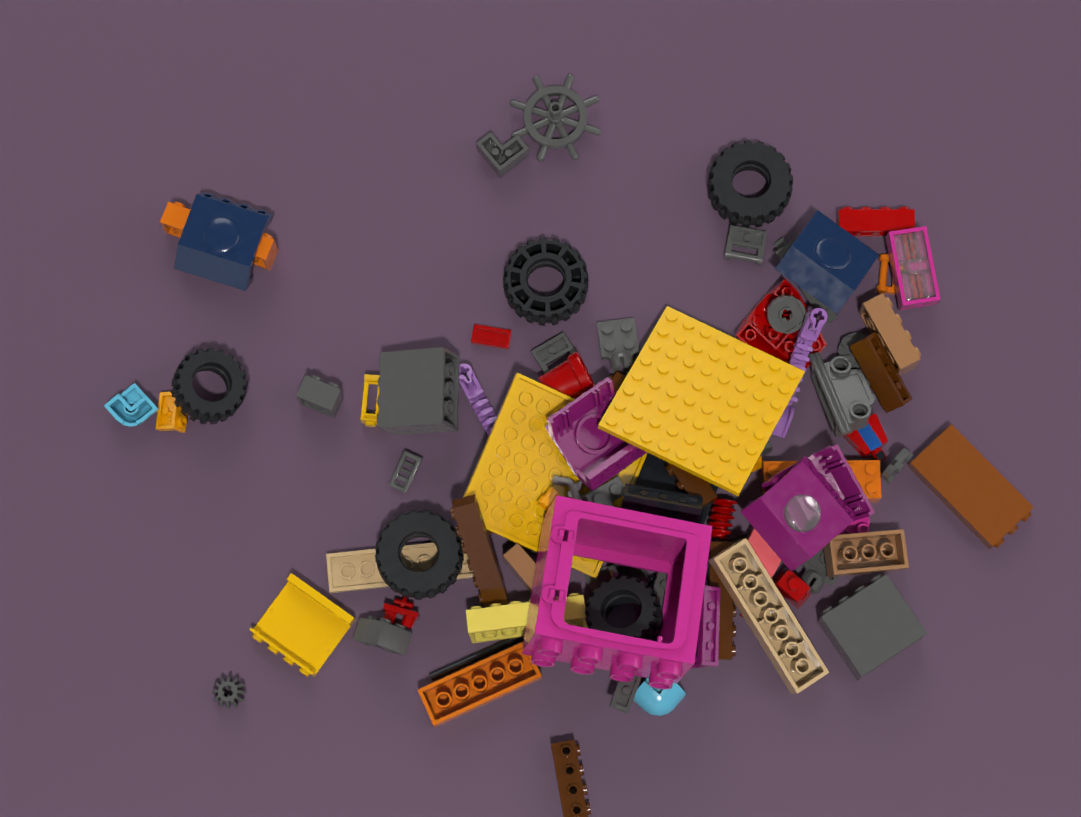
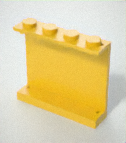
(302, 626)

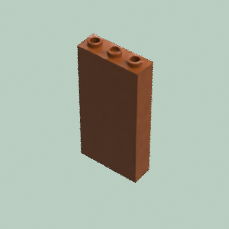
(971, 487)

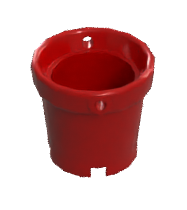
(569, 377)

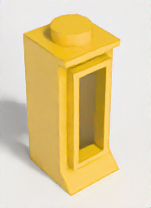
(369, 420)

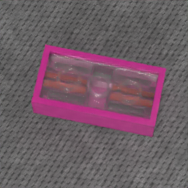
(912, 268)

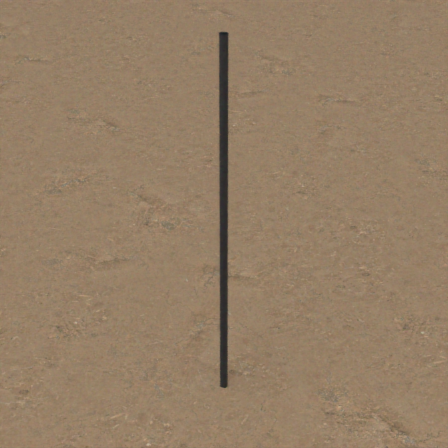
(509, 642)

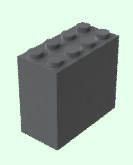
(418, 391)
(871, 626)

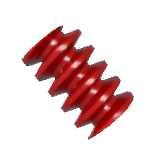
(721, 517)

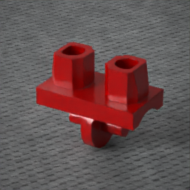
(408, 616)

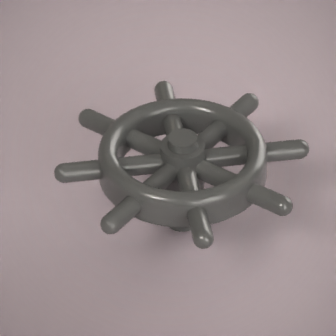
(555, 117)

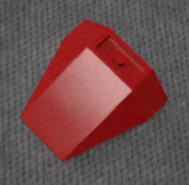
(758, 333)

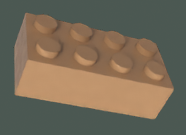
(880, 318)
(866, 553)

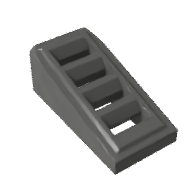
(413, 456)

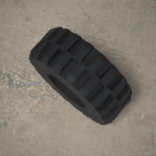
(754, 158)
(539, 255)
(410, 526)

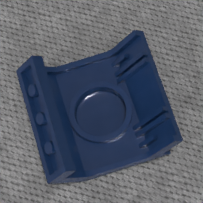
(221, 240)
(827, 262)

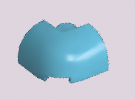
(131, 407)
(658, 701)

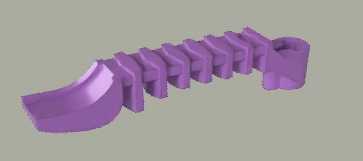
(807, 335)
(476, 397)

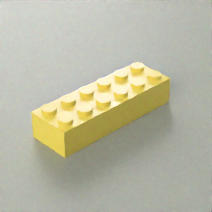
(510, 620)

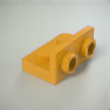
(168, 415)

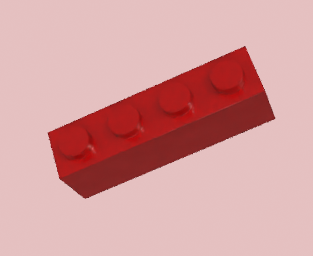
(875, 222)

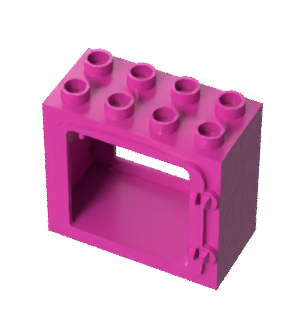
(630, 540)

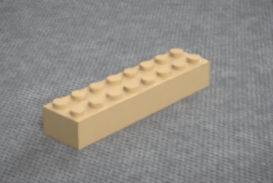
(768, 616)

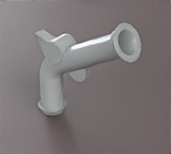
(573, 487)

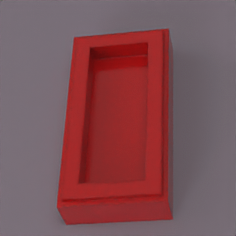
(491, 337)

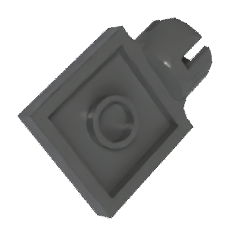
(618, 343)
(816, 573)

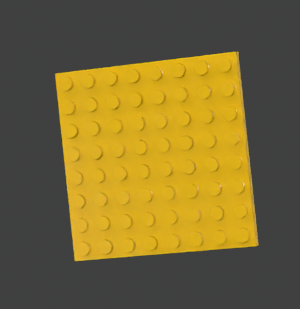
(701, 400)
(521, 464)

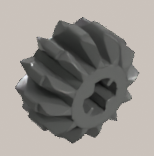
(227, 685)

